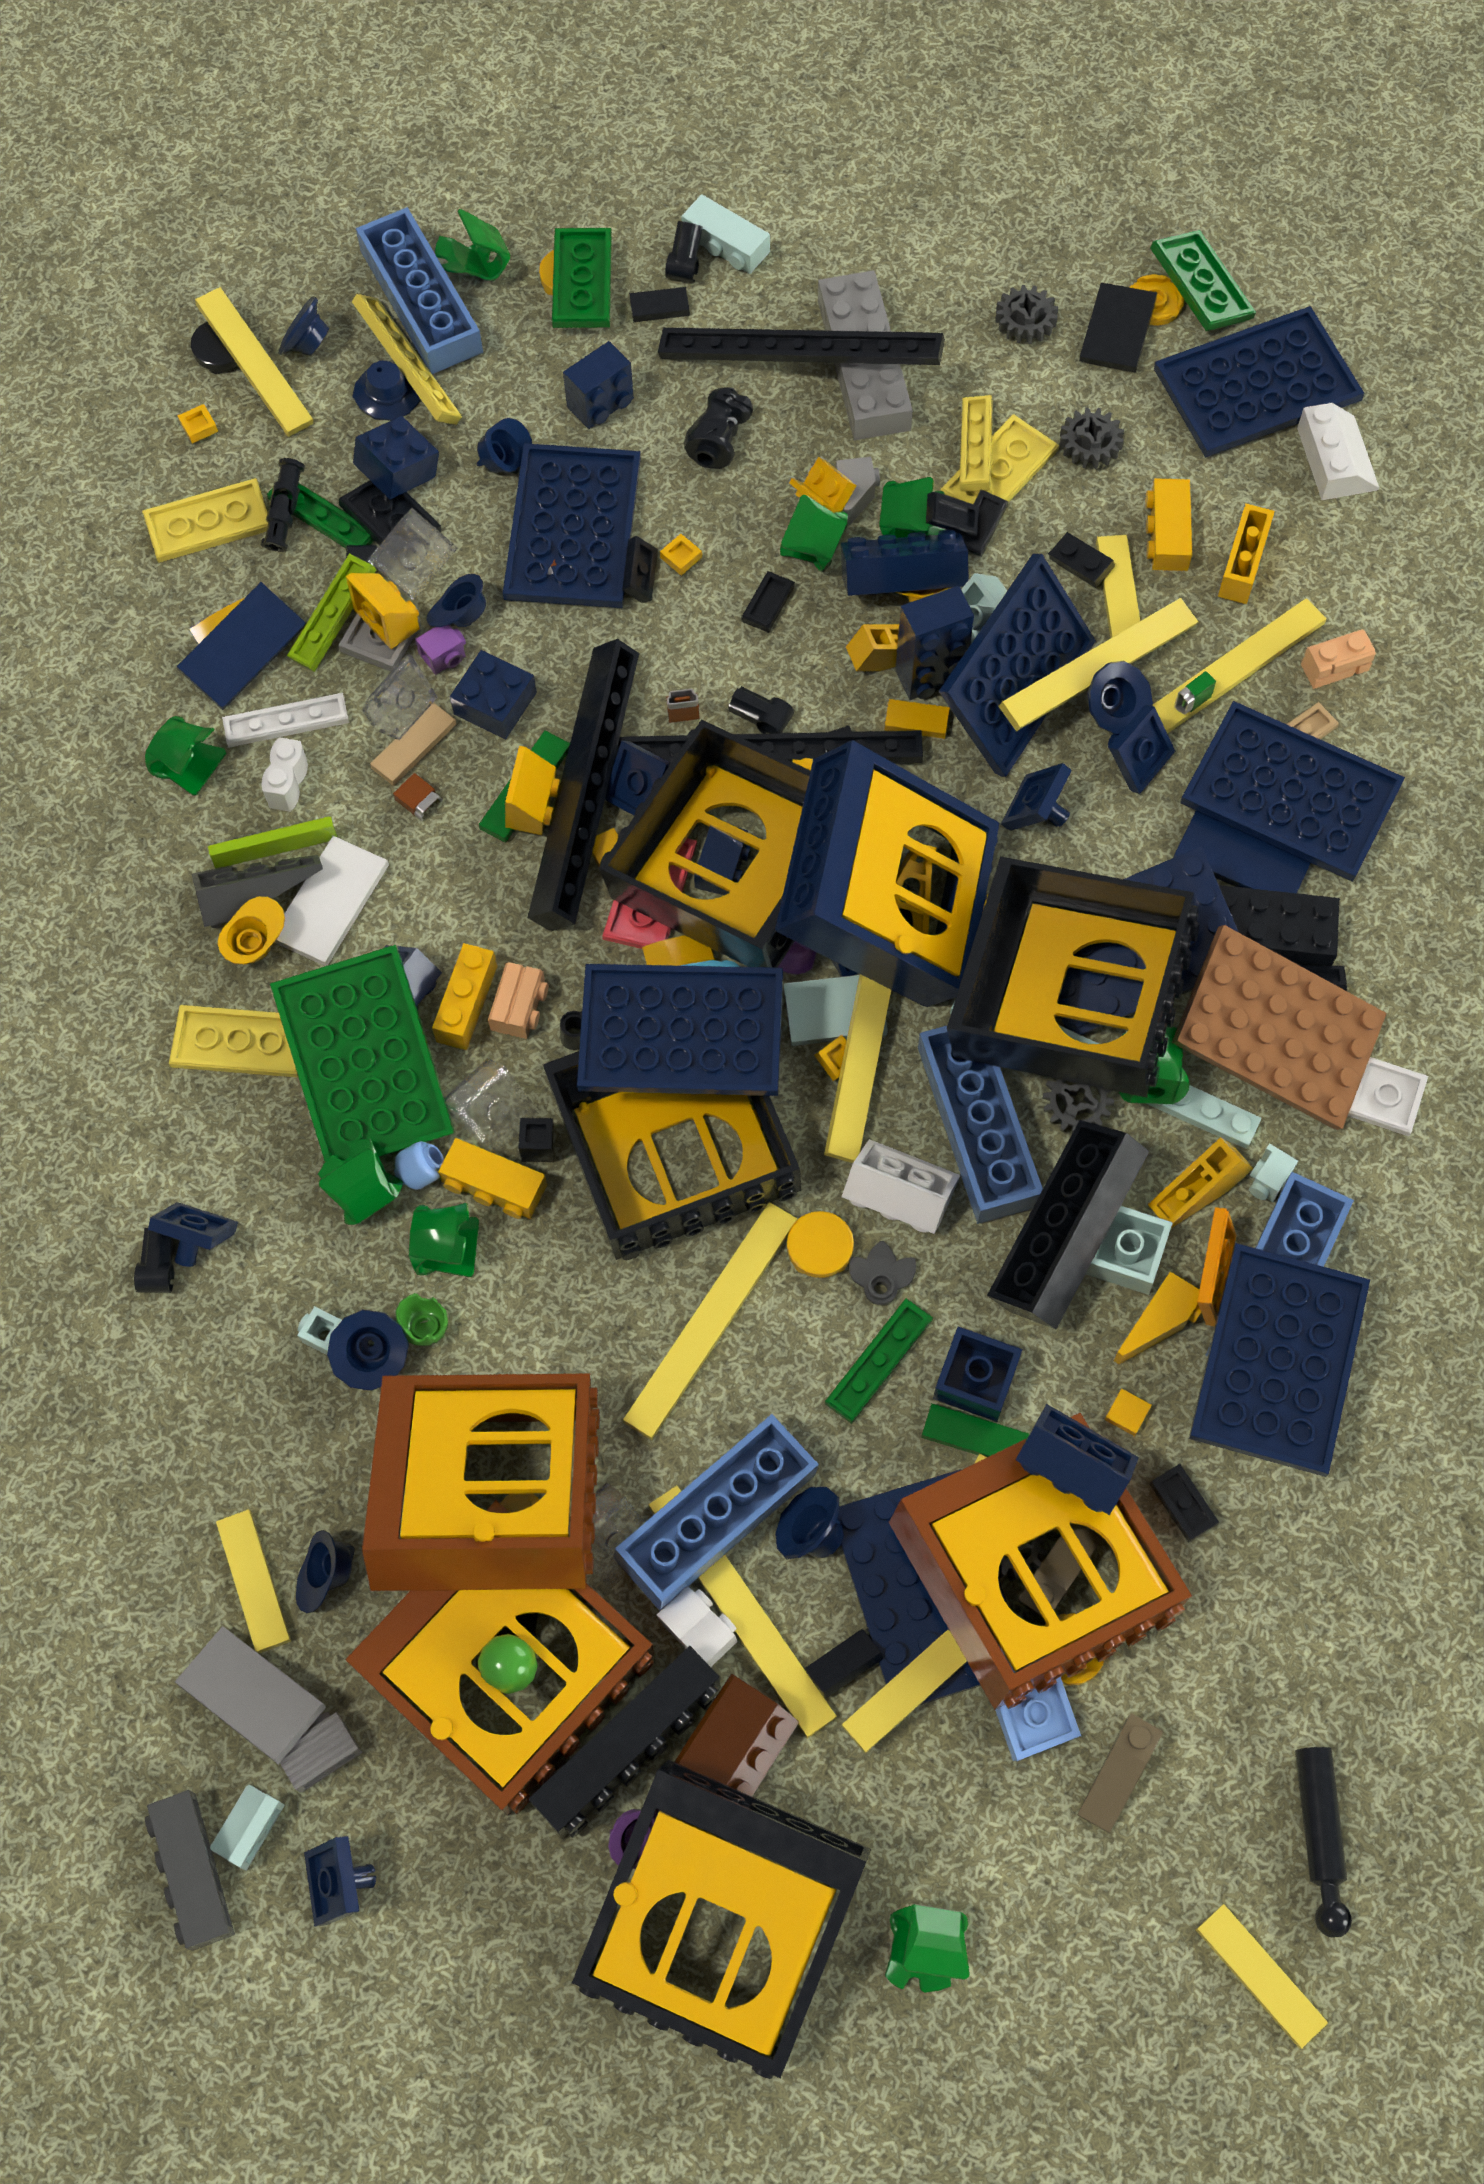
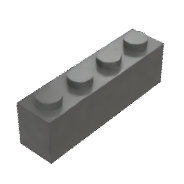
(189, 1870)

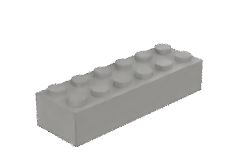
(871, 393)

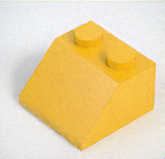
(383, 607)
(530, 793)

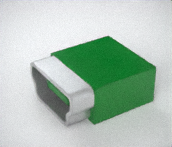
(1195, 693)

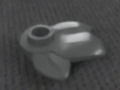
(882, 1269)

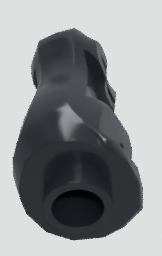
(711, 434)

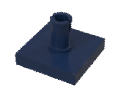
(1141, 748)
(633, 776)
(1037, 799)
(193, 1228)
(335, 1880)

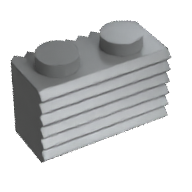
(320, 1752)

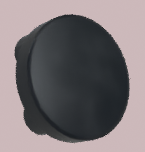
(210, 351)

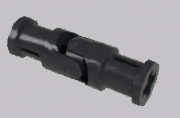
(281, 505)

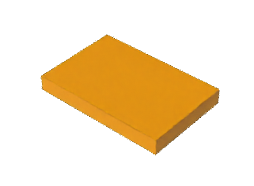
(1216, 1265)

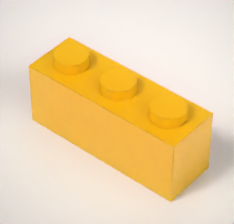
(1169, 524)
(1246, 553)
(464, 996)
(492, 1179)

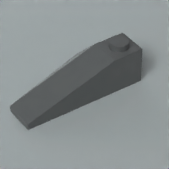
(225, 891)

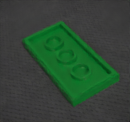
(582, 278)
(1202, 280)

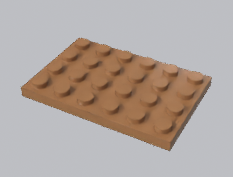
(1279, 1027)

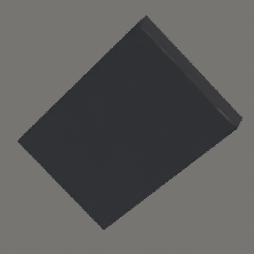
(1118, 327)
(378, 512)

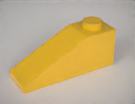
(874, 647)
(1201, 1182)
(1164, 1316)

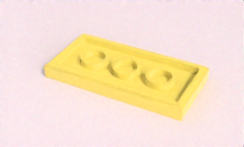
(1015, 458)
(206, 520)
(231, 1042)

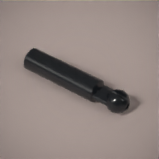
(1323, 1836)

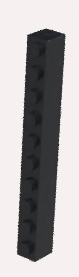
(583, 786)

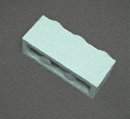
(728, 234)

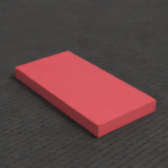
(636, 929)

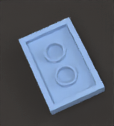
(1038, 1721)

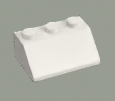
(1335, 452)
(900, 1186)

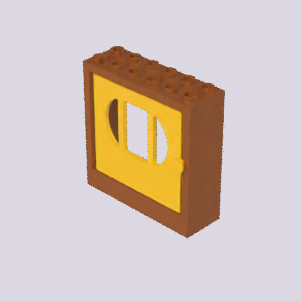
(995, 1528)
(446, 1536)
(444, 1651)

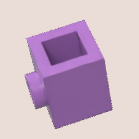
(441, 648)

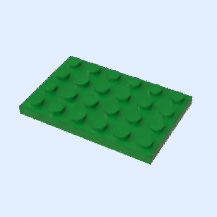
(362, 1055)

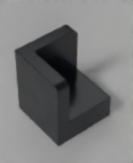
(536, 1139)

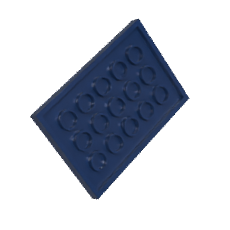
(1257, 380)
(575, 511)
(1020, 643)
(1292, 790)
(1121, 995)
(680, 1029)
(1280, 1360)
(889, 1590)

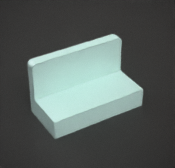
(247, 1827)

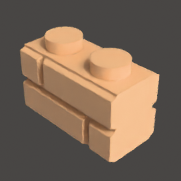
(1338, 658)
(517, 1000)

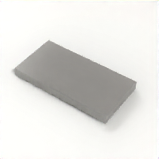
(250, 1695)

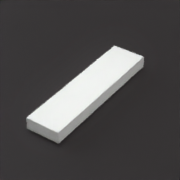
(285, 720)

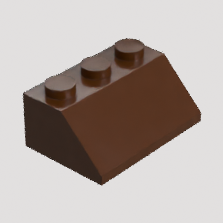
(738, 1737)

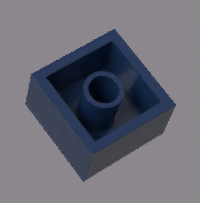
(598, 385)
(395, 457)
(493, 694)
(977, 1374)

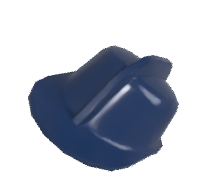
(503, 446)
(460, 604)
(324, 1568)

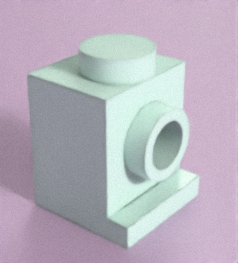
(1271, 1173)
(313, 1325)

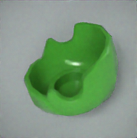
(415, 1310)
(507, 1663)

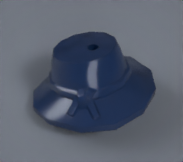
(305, 331)
(384, 392)
(1117, 695)
(365, 1364)
(810, 1525)

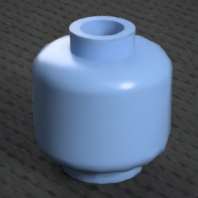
(418, 1165)

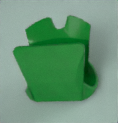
(475, 258)
(905, 508)
(813, 533)
(180, 755)
(1172, 1079)
(359, 1182)
(443, 1240)
(927, 1946)

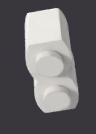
(284, 774)
(695, 1625)

